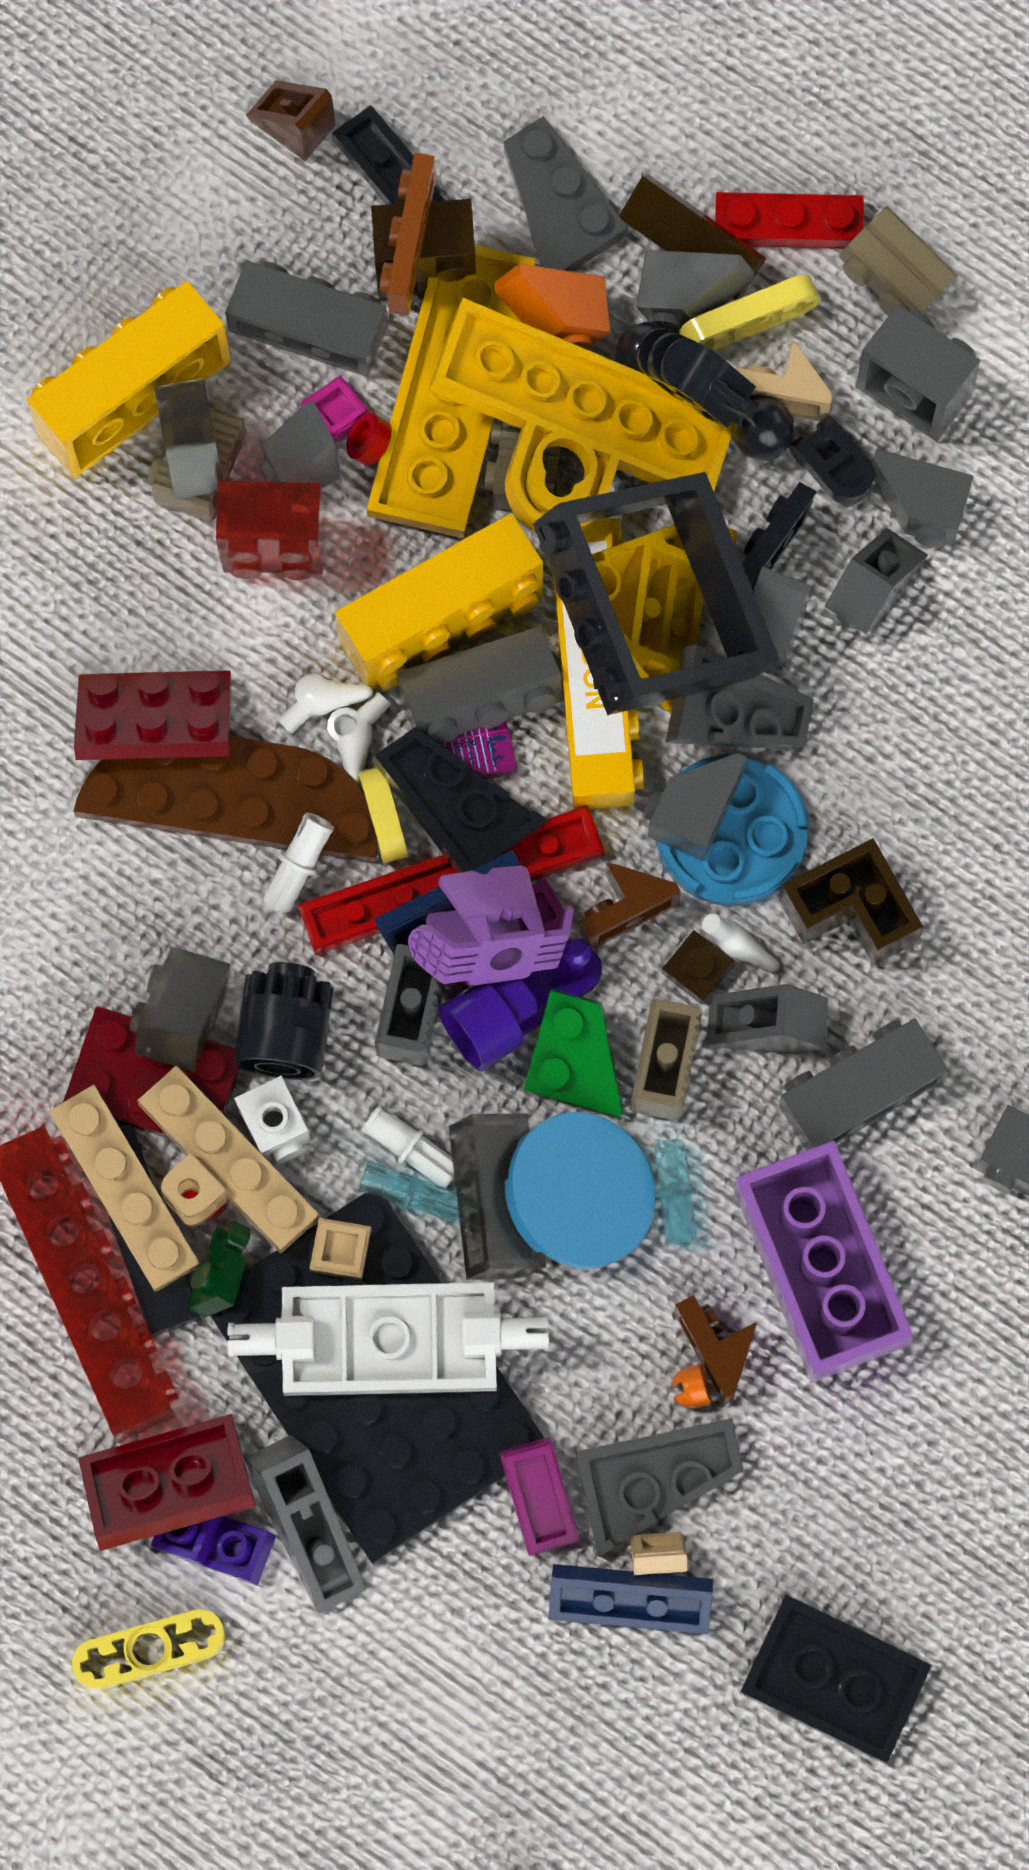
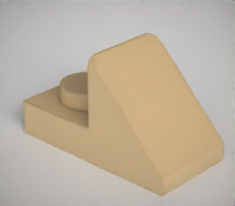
(798, 390)

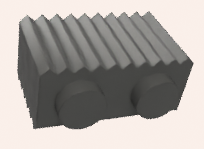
(408, 1011)

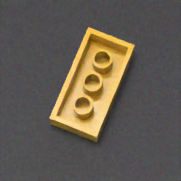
(111, 387)
(441, 603)

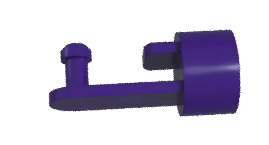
(493, 1017)

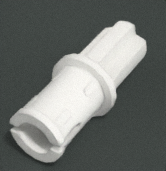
(298, 862)
(410, 1146)

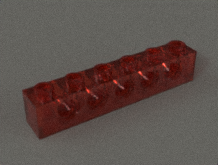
(125, 1410)

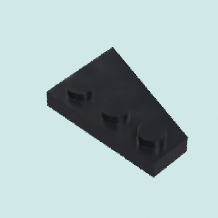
(453, 804)

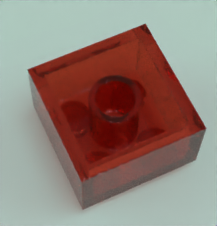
(270, 528)

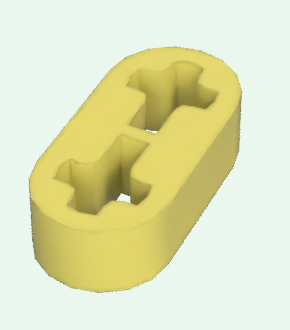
(383, 815)

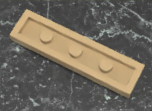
(124, 1188)

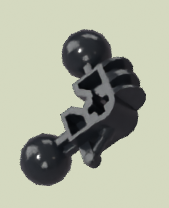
(711, 385)

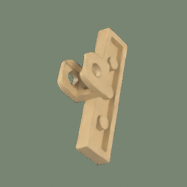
(221, 1166)

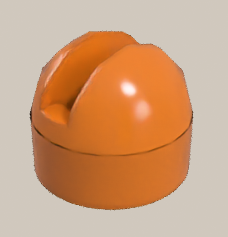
(695, 1387)

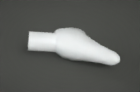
(320, 697)
(354, 732)
(738, 942)

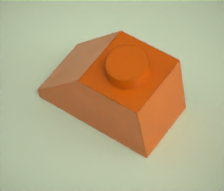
(557, 302)

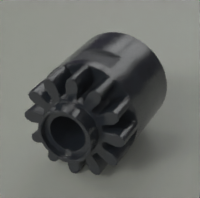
(283, 1023)

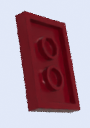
(153, 715)
(124, 1077)
(166, 1482)

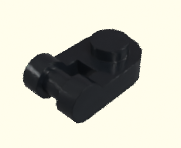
(843, 477)

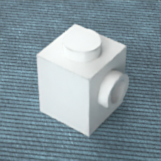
(273, 1121)

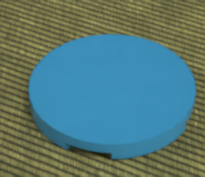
(755, 844)
(580, 1190)

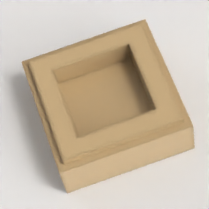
(340, 1249)
(658, 1553)

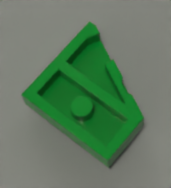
(574, 1055)

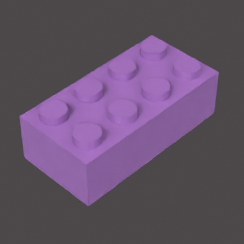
(822, 1261)

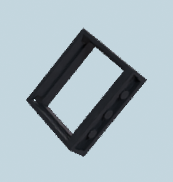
(716, 570)

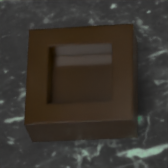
(697, 967)

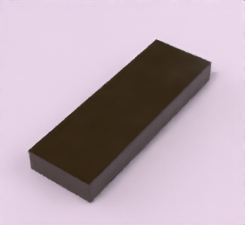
(681, 226)

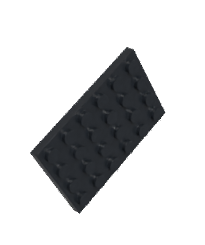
(391, 1457)

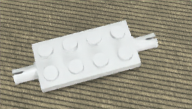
(388, 1338)

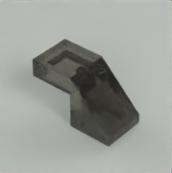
(189, 438)

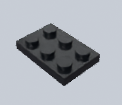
(835, 1679)

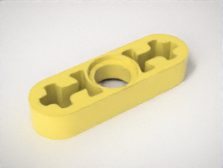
(753, 313)
(113, 1672)

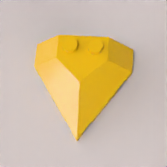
(654, 599)

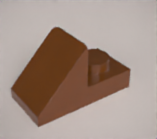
(639, 901)
(720, 1359)

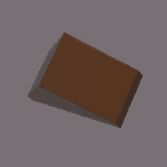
(295, 116)

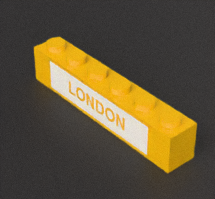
(597, 743)

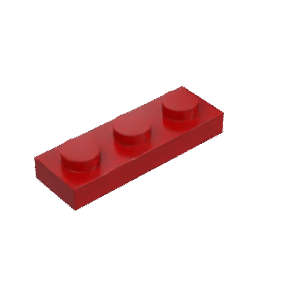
(791, 218)

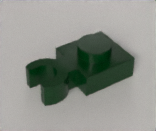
(218, 1278)

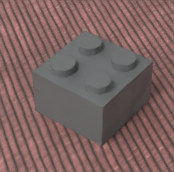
(918, 371)

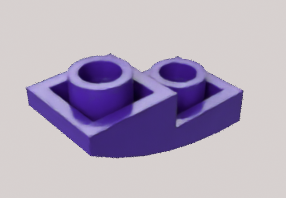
(221, 1546)

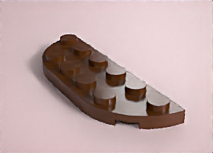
(241, 797)

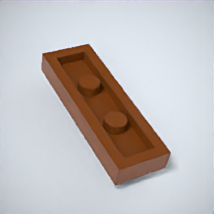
(408, 233)

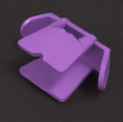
(483, 934)

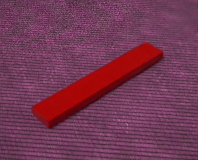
(350, 912)

